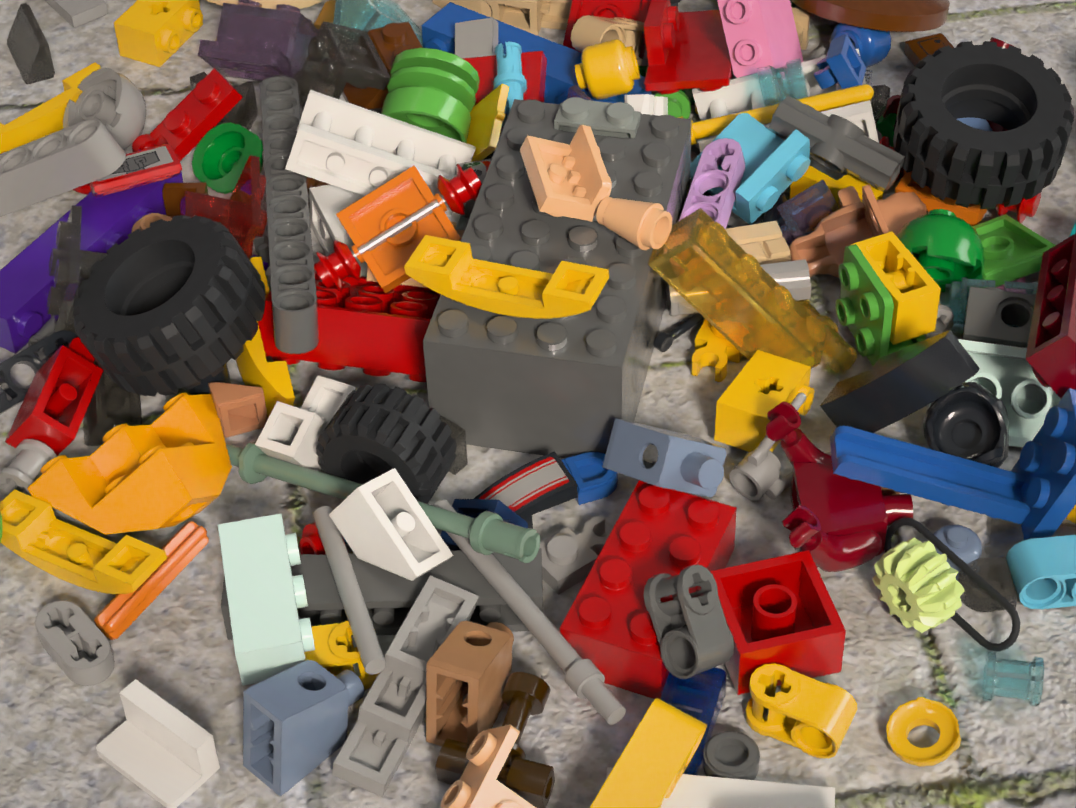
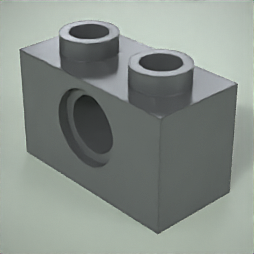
(990, 311)

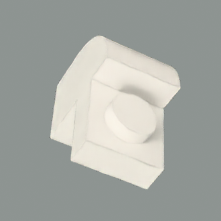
(294, 432)

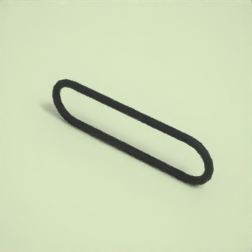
(974, 576)

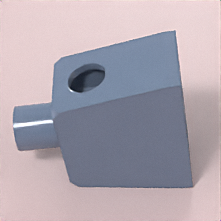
(682, 461)
(296, 722)

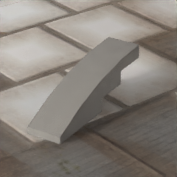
(398, 695)

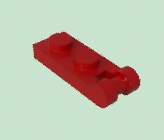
(193, 116)

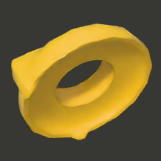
(919, 713)

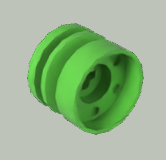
(432, 91)

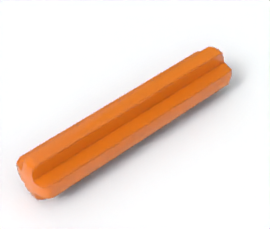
(127, 607)

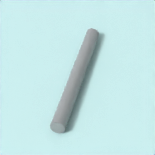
(349, 592)

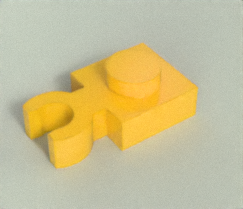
(714, 351)

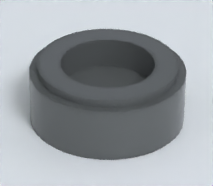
(731, 756)

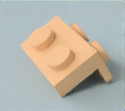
(566, 176)

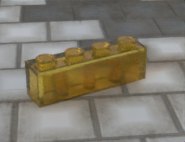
(736, 292)

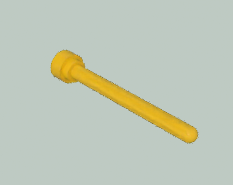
(765, 114)

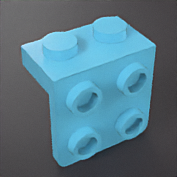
(768, 167)

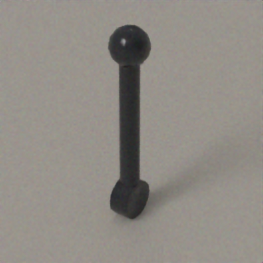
(664, 340)

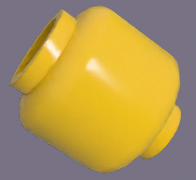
(607, 69)

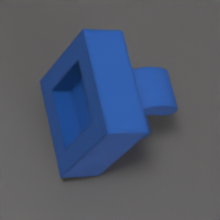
(841, 65)

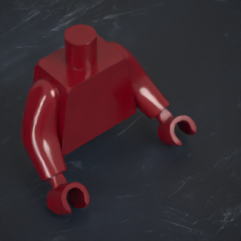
(832, 515)

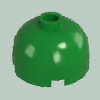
(944, 246)

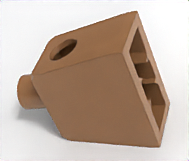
(468, 662)

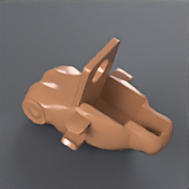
(852, 224)

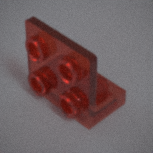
(241, 212)

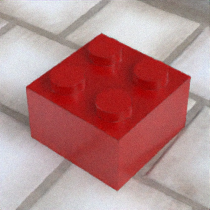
(780, 617)

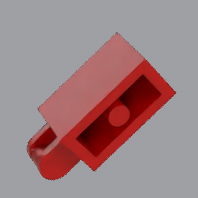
(57, 398)

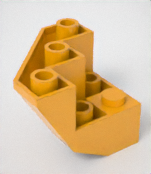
(143, 472)

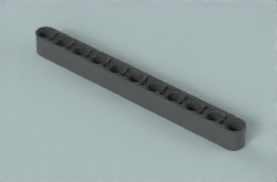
(288, 222)

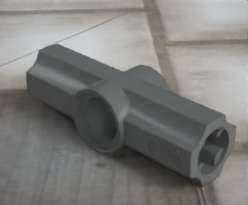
(838, 143)

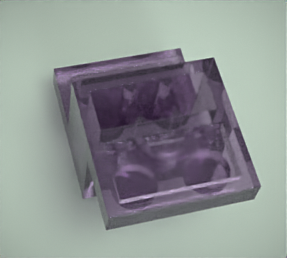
(258, 41)

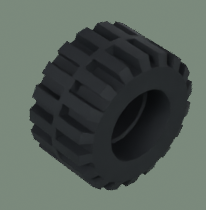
(386, 431)

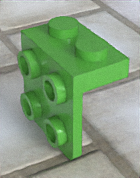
(866, 307)

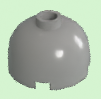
(111, 100)

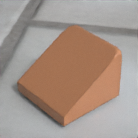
(238, 407)

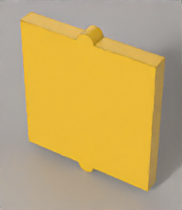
(487, 122)

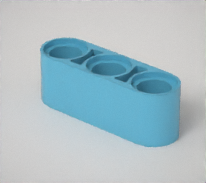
(1044, 571)

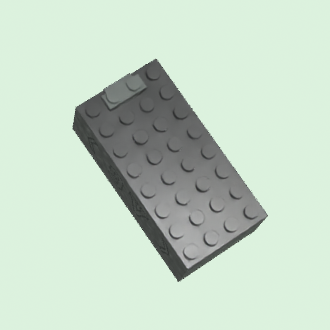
(569, 377)

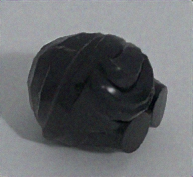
(969, 425)

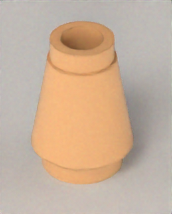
(636, 221)

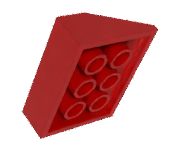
(364, 328)

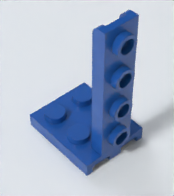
(1033, 494)

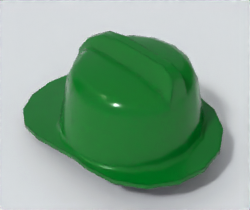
(223, 156)

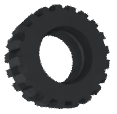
(978, 163)
(169, 305)

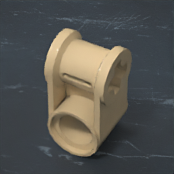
(595, 30)

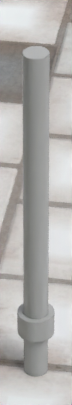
(581, 673)

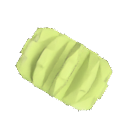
(918, 584)

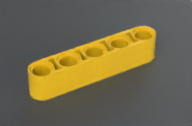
(652, 759)

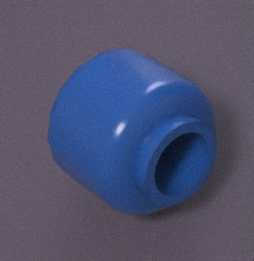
(872, 43)

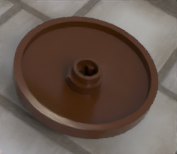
(881, 14)

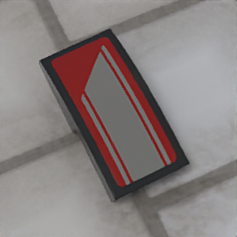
(534, 487)

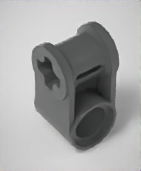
(692, 625)

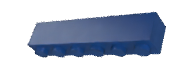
(561, 61)

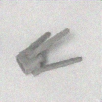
(760, 469)

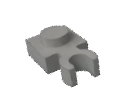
(570, 556)

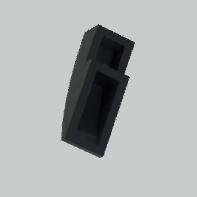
(900, 384)

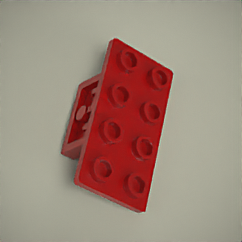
(685, 49)

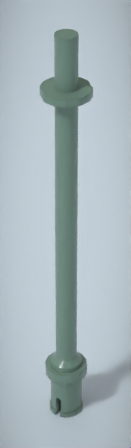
(486, 532)

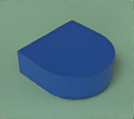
(591, 478)

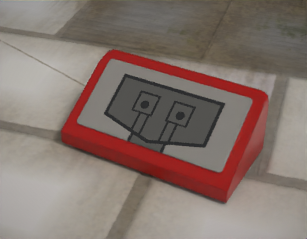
(139, 170)

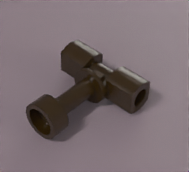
(531, 780)

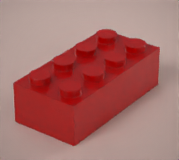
(653, 536)

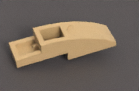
(523, 14)

